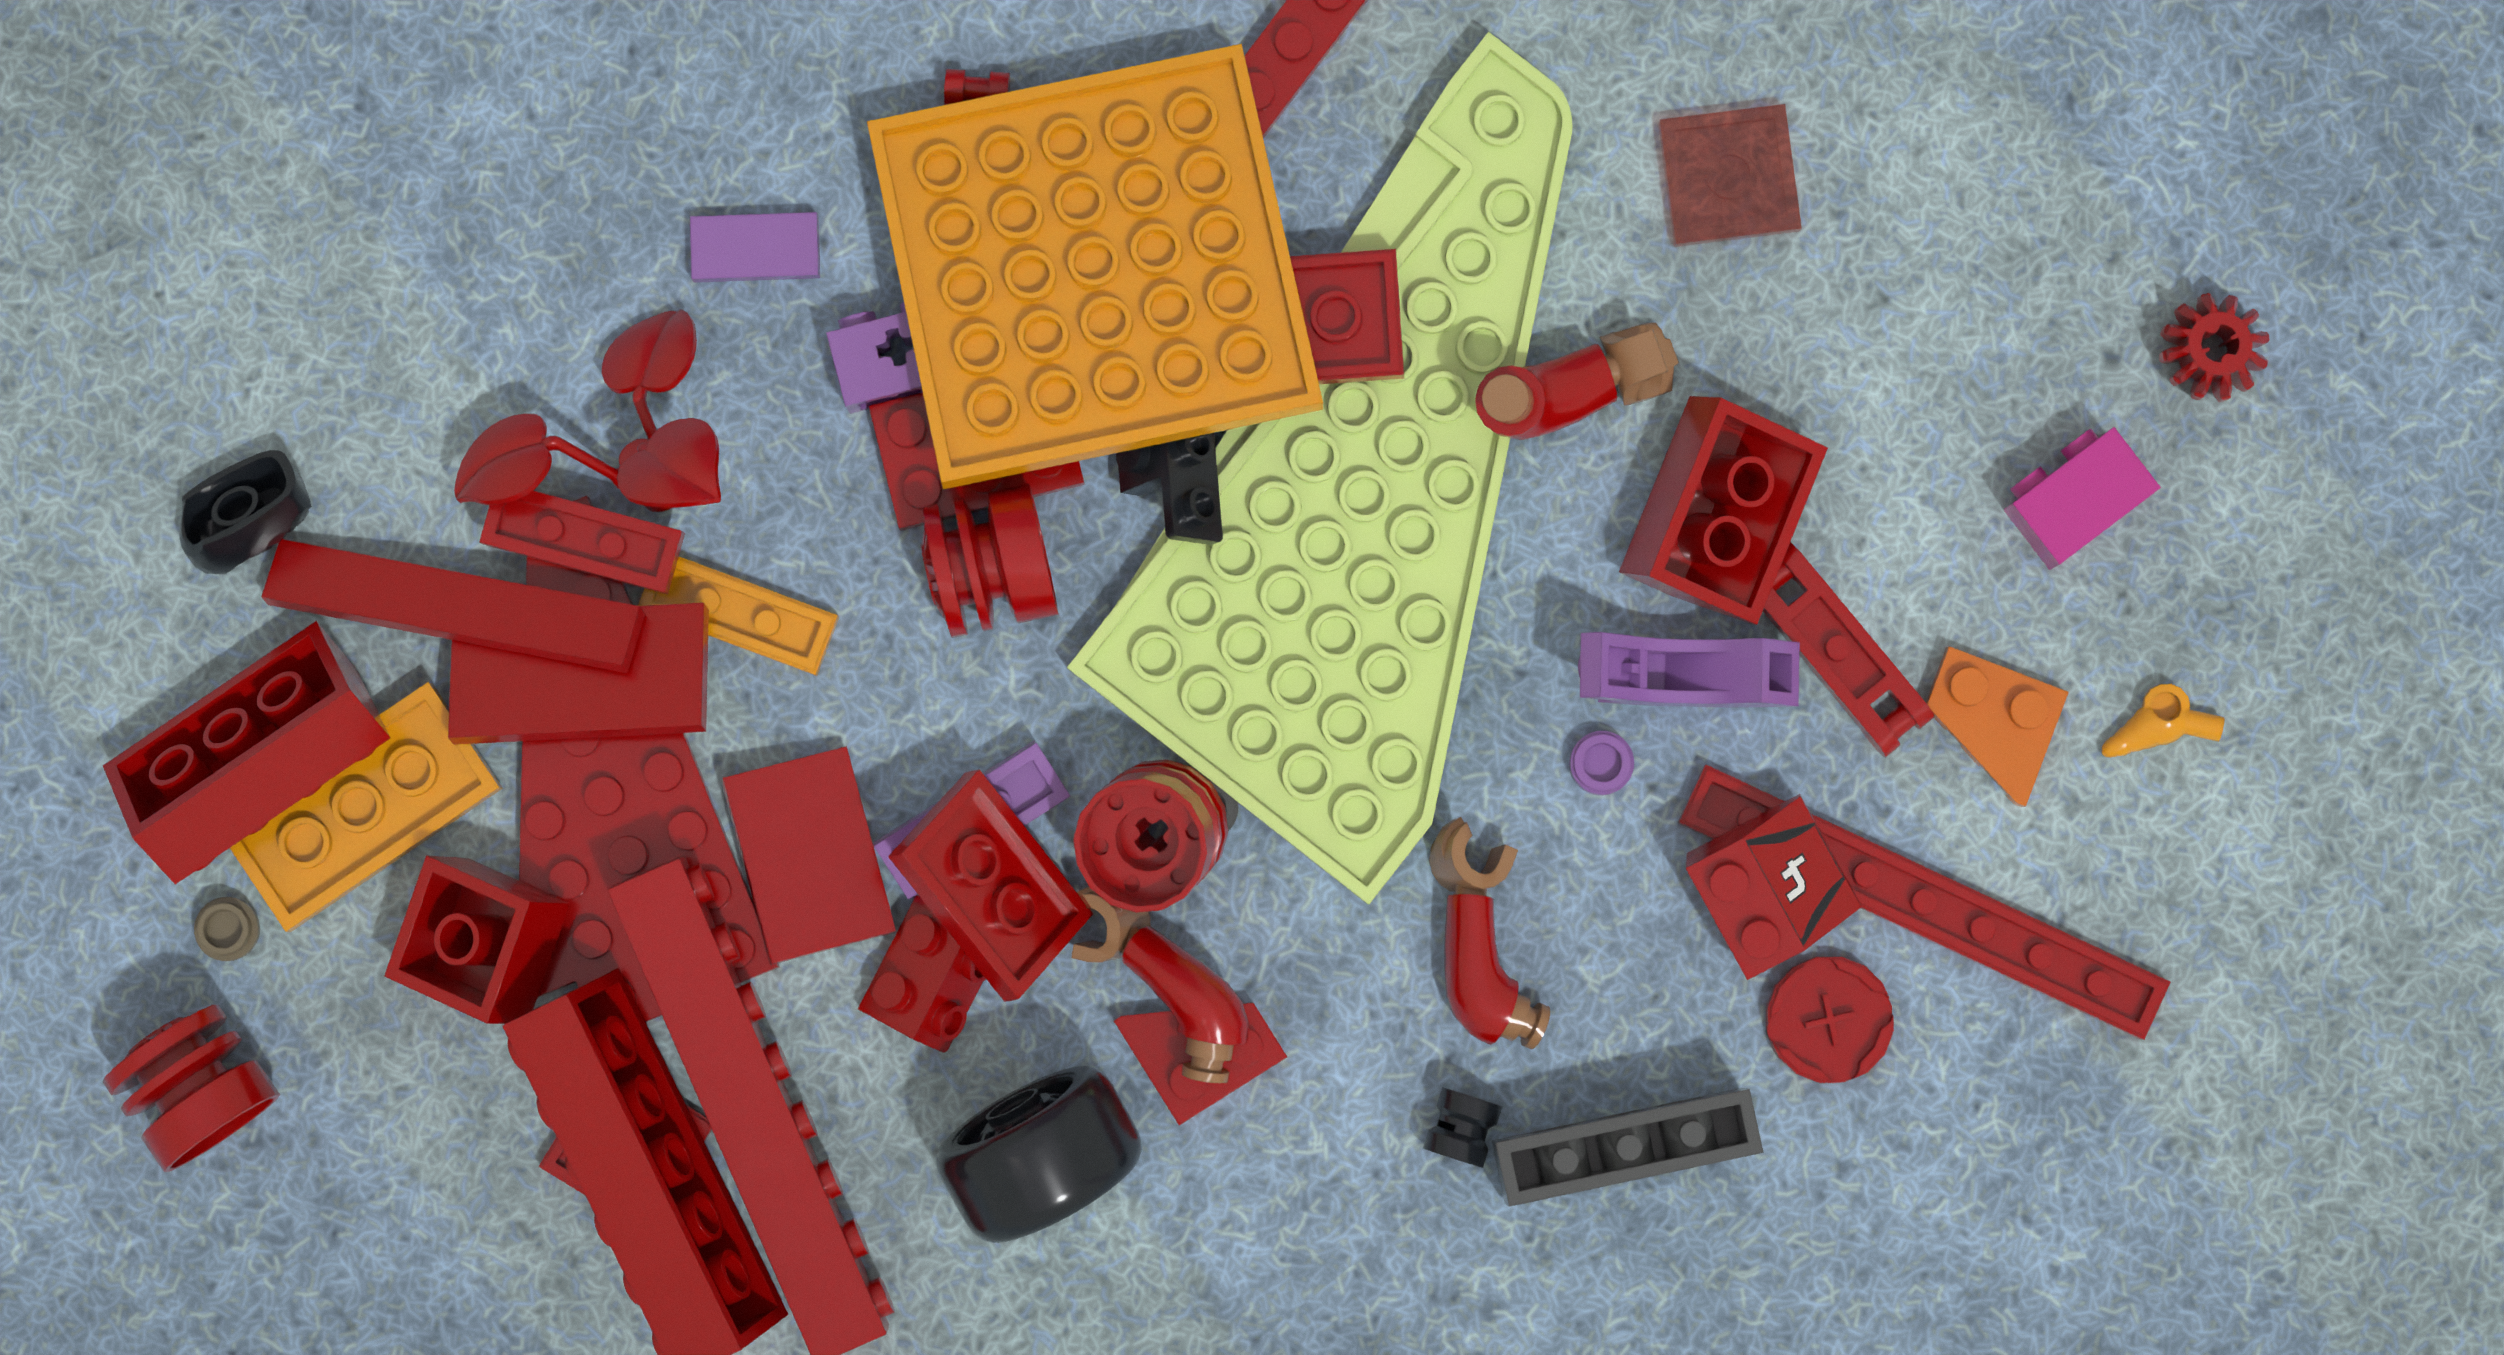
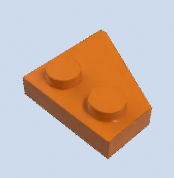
(1997, 718)

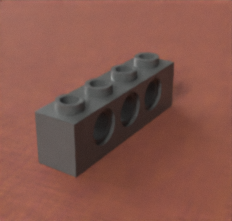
(1627, 1146)

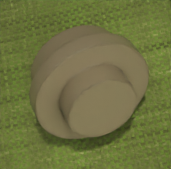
(226, 929)

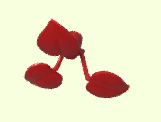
(661, 472)

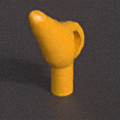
(2162, 721)

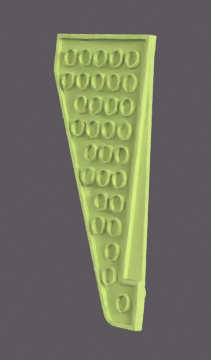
(1335, 618)

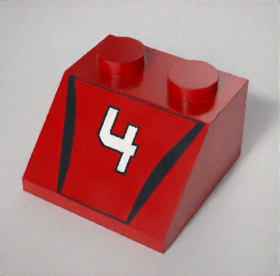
(1772, 886)

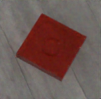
(1729, 175)

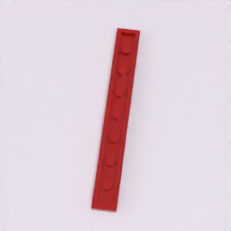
(1955, 914)

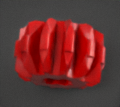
(2229, 368)

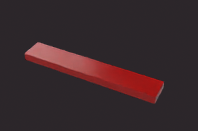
(453, 605)

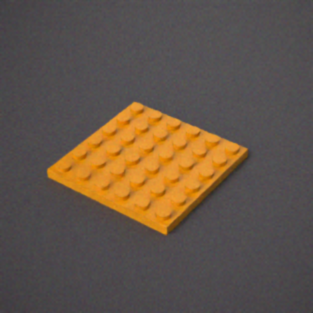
(1093, 266)

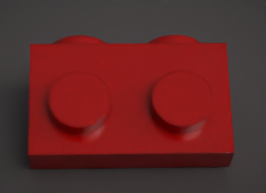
(923, 982)

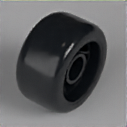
(1039, 1154)

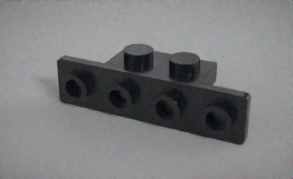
(1188, 483)

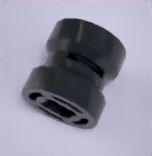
(1462, 1127)

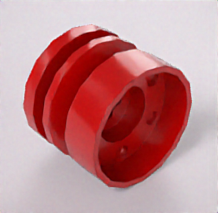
(989, 561)
(1131, 865)
(190, 1087)

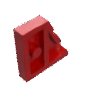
(1163, 1053)

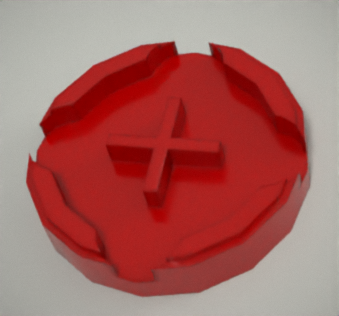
(1829, 1019)

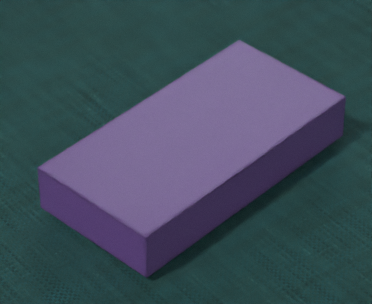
(755, 247)

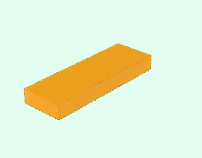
(752, 615)

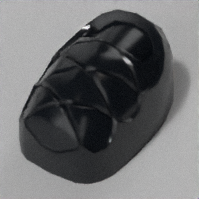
(242, 511)

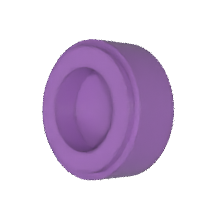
(1601, 763)

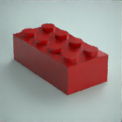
(245, 753)

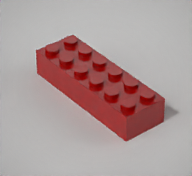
(644, 1170)

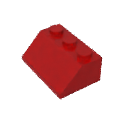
(1723, 508)

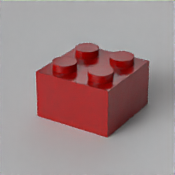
(476, 939)

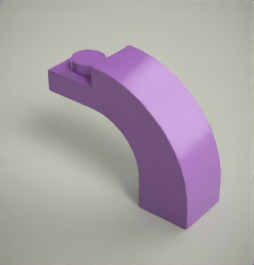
(1689, 671)

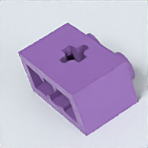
(860, 369)

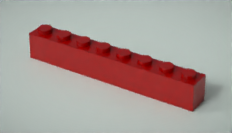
(750, 1107)

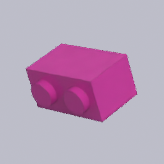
(2080, 497)

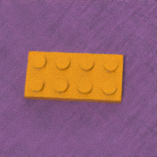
(367, 813)

